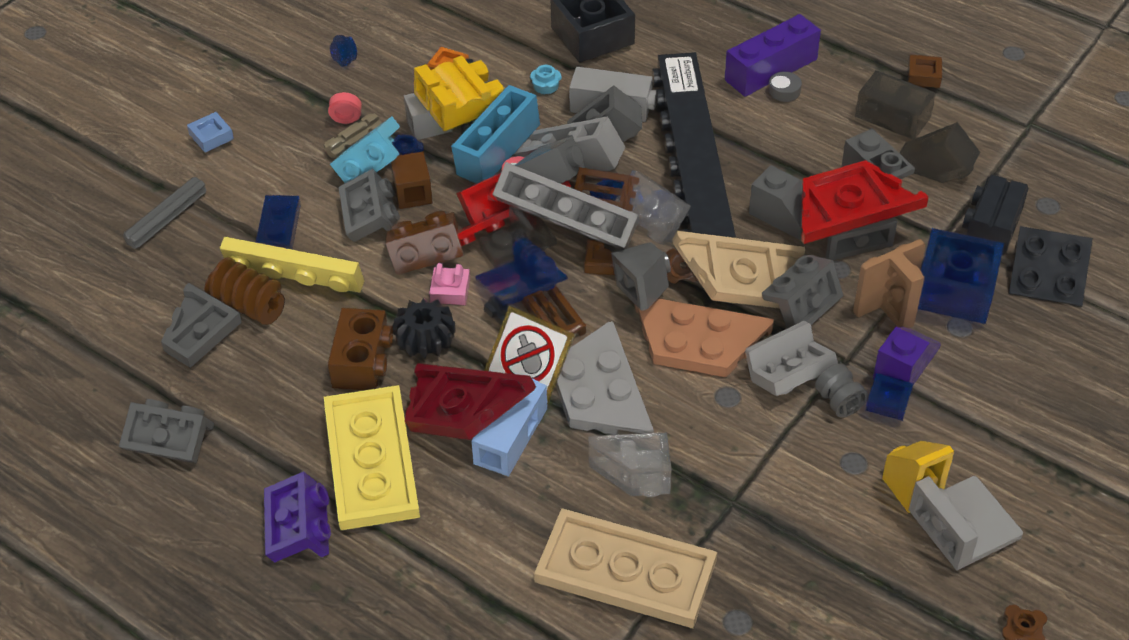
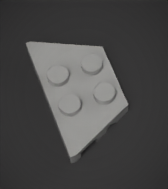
(600, 387)

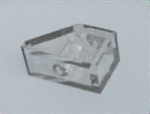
(633, 462)

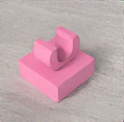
(450, 285)

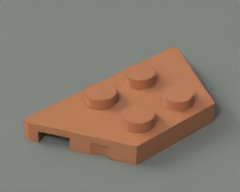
(700, 336)

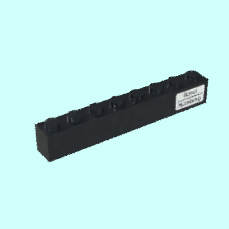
(691, 145)

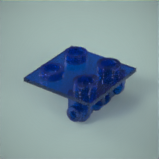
(526, 275)

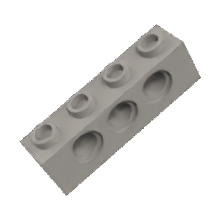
(566, 206)

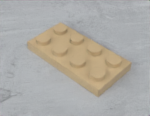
(626, 567)

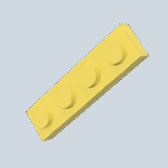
(295, 265)

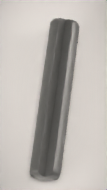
(164, 212)

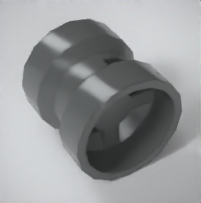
(844, 394)

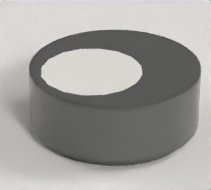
(785, 86)

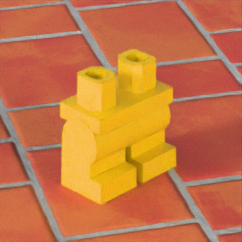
(455, 91)

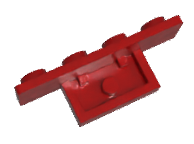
(483, 209)

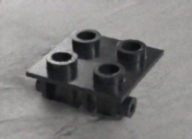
(1050, 266)

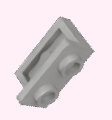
(788, 359)

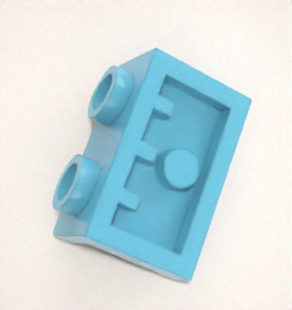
(368, 153)

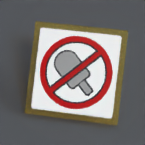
(530, 348)

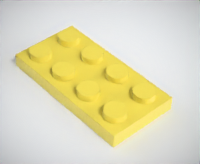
(370, 458)

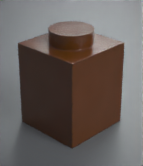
(411, 180)

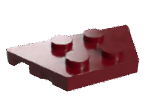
(462, 400)

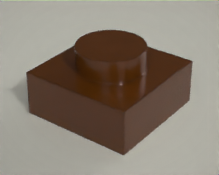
(925, 71)

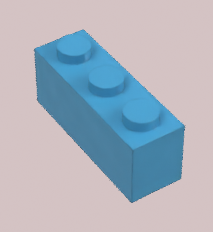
(496, 134)

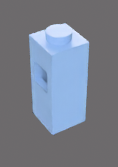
(505, 439)

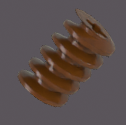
(246, 291)

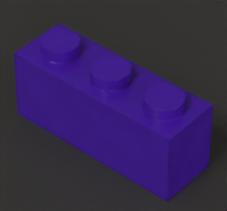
(773, 51)

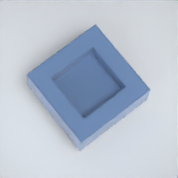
(210, 132)

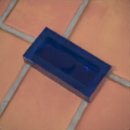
(279, 221)

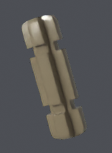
(351, 135)

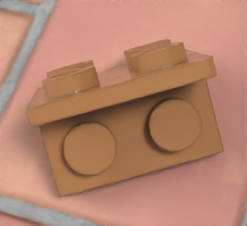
(892, 284)

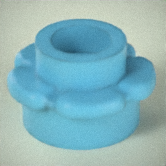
(545, 79)

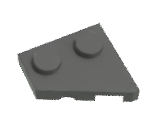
(198, 326)

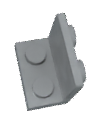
(963, 520)

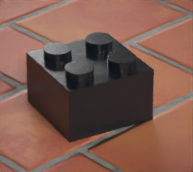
(593, 26)

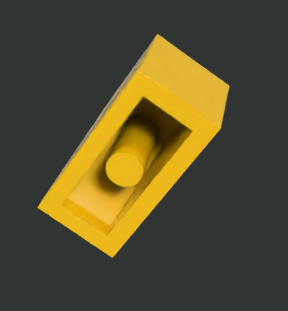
(913, 463)

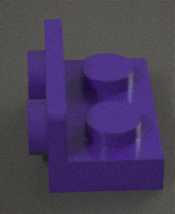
(296, 517)

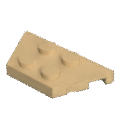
(735, 267)

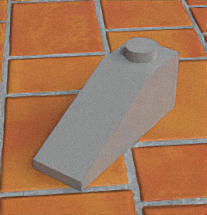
(595, 138)

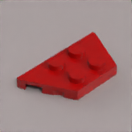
(853, 199)

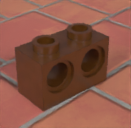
(359, 349)

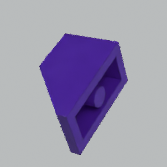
(905, 354)

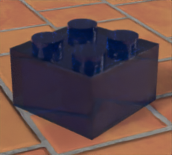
(959, 275)

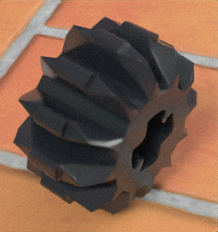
(424, 328)

